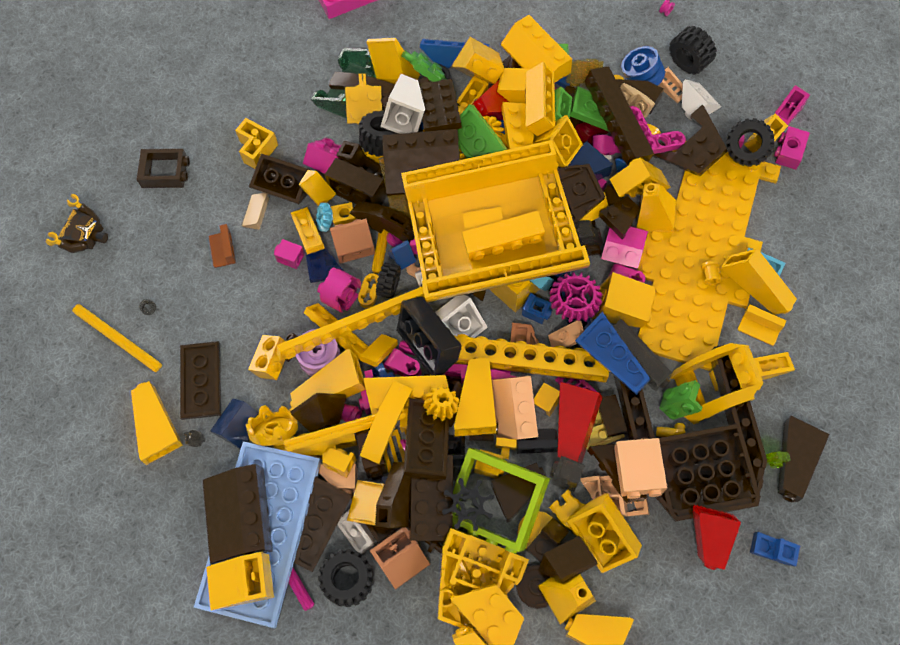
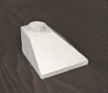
(694, 96)

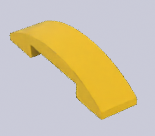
(385, 422)

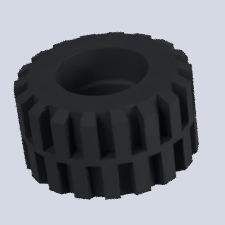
(692, 50)
(748, 126)
(372, 134)
(333, 565)

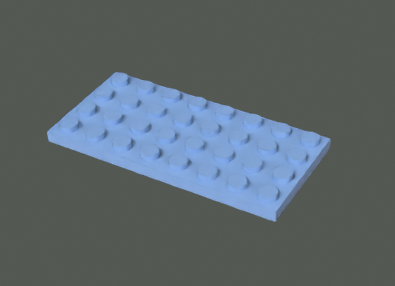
(288, 490)

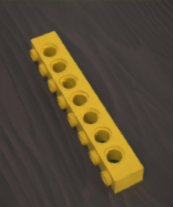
(536, 366)

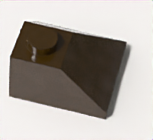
(320, 411)

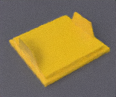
(364, 502)

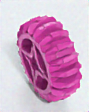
(575, 287)

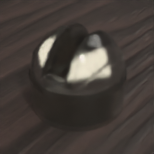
(144, 310)

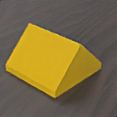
(513, 84)

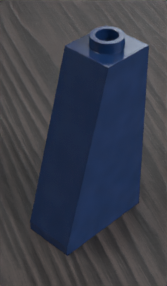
(589, 155)

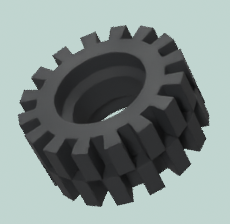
(388, 280)

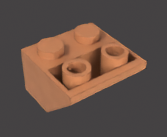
(352, 240)
(399, 558)

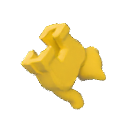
(565, 511)

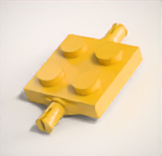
(362, 100)

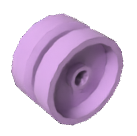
(318, 357)

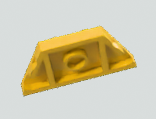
(490, 614)

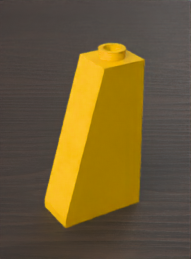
(760, 280)
(337, 377)
(476, 402)
(152, 423)

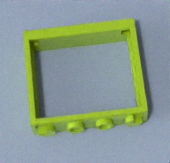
(533, 508)

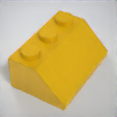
(605, 533)

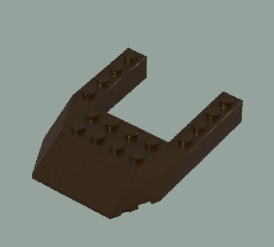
(710, 466)

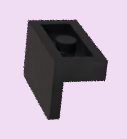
(544, 443)

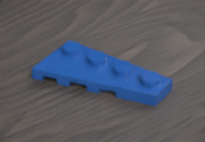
(610, 351)

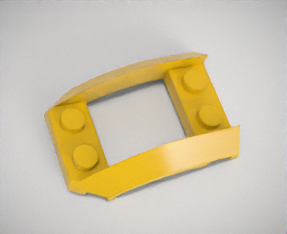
(745, 370)

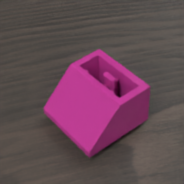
(321, 154)

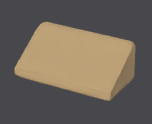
(256, 211)

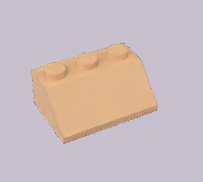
(514, 407)

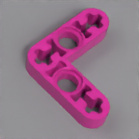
(679, 138)

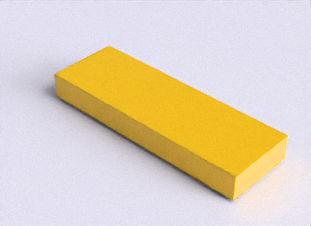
(307, 230)

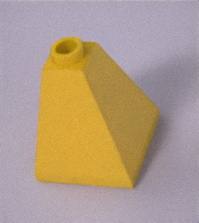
(564, 139)
(656, 209)
(566, 598)

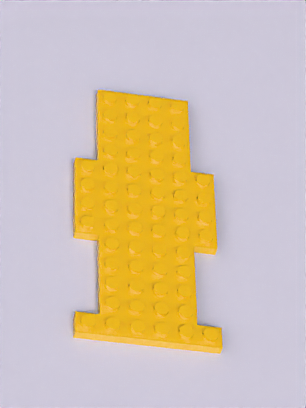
(707, 227)

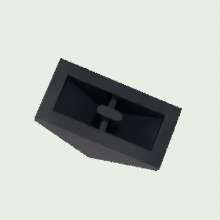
(456, 447)

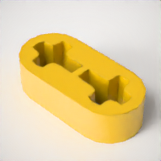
(365, 289)

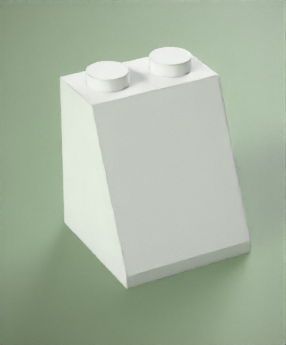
(404, 107)

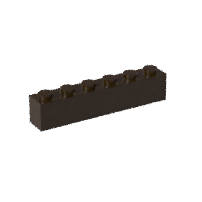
(618, 115)

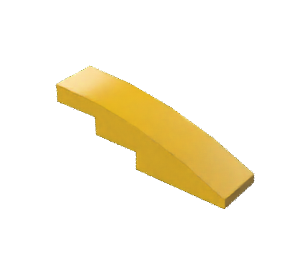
(768, 367)

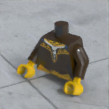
(80, 230)

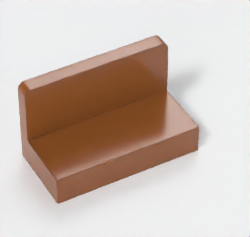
(222, 247)

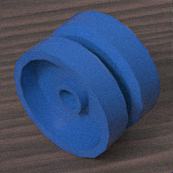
(643, 65)

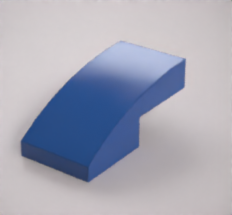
(775, 549)

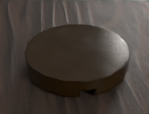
(529, 591)

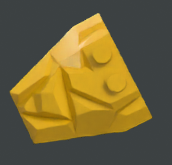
(471, 565)

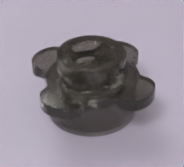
(194, 438)

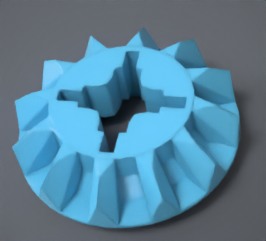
(324, 217)

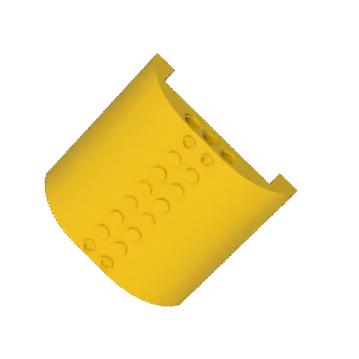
(512, 179)

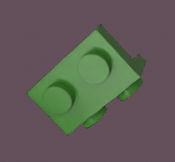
(681, 400)

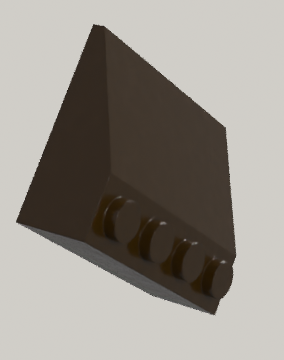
(416, 151)
(237, 513)

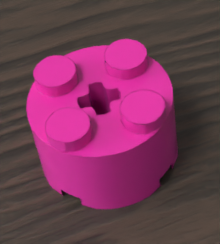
(339, 290)

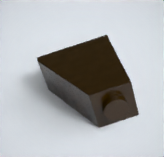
(514, 491)

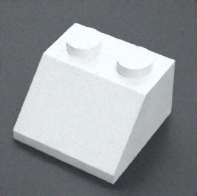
(462, 317)

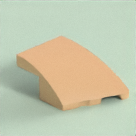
(601, 485)

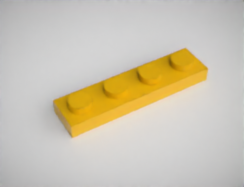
(322, 317)

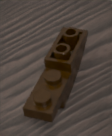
(385, 218)

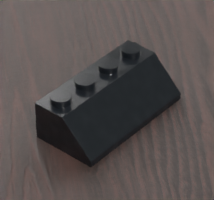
(427, 336)

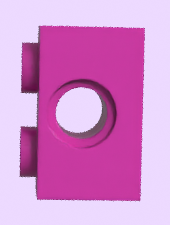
(792, 147)

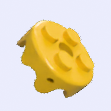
(273, 428)

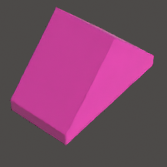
(792, 104)

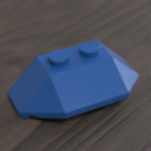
(442, 51)

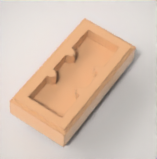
(567, 335)

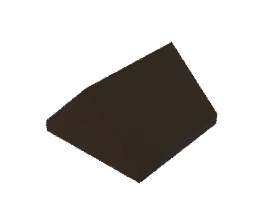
(567, 560)

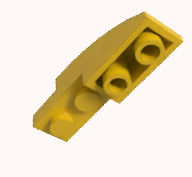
(318, 449)

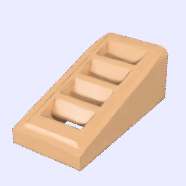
(671, 77)

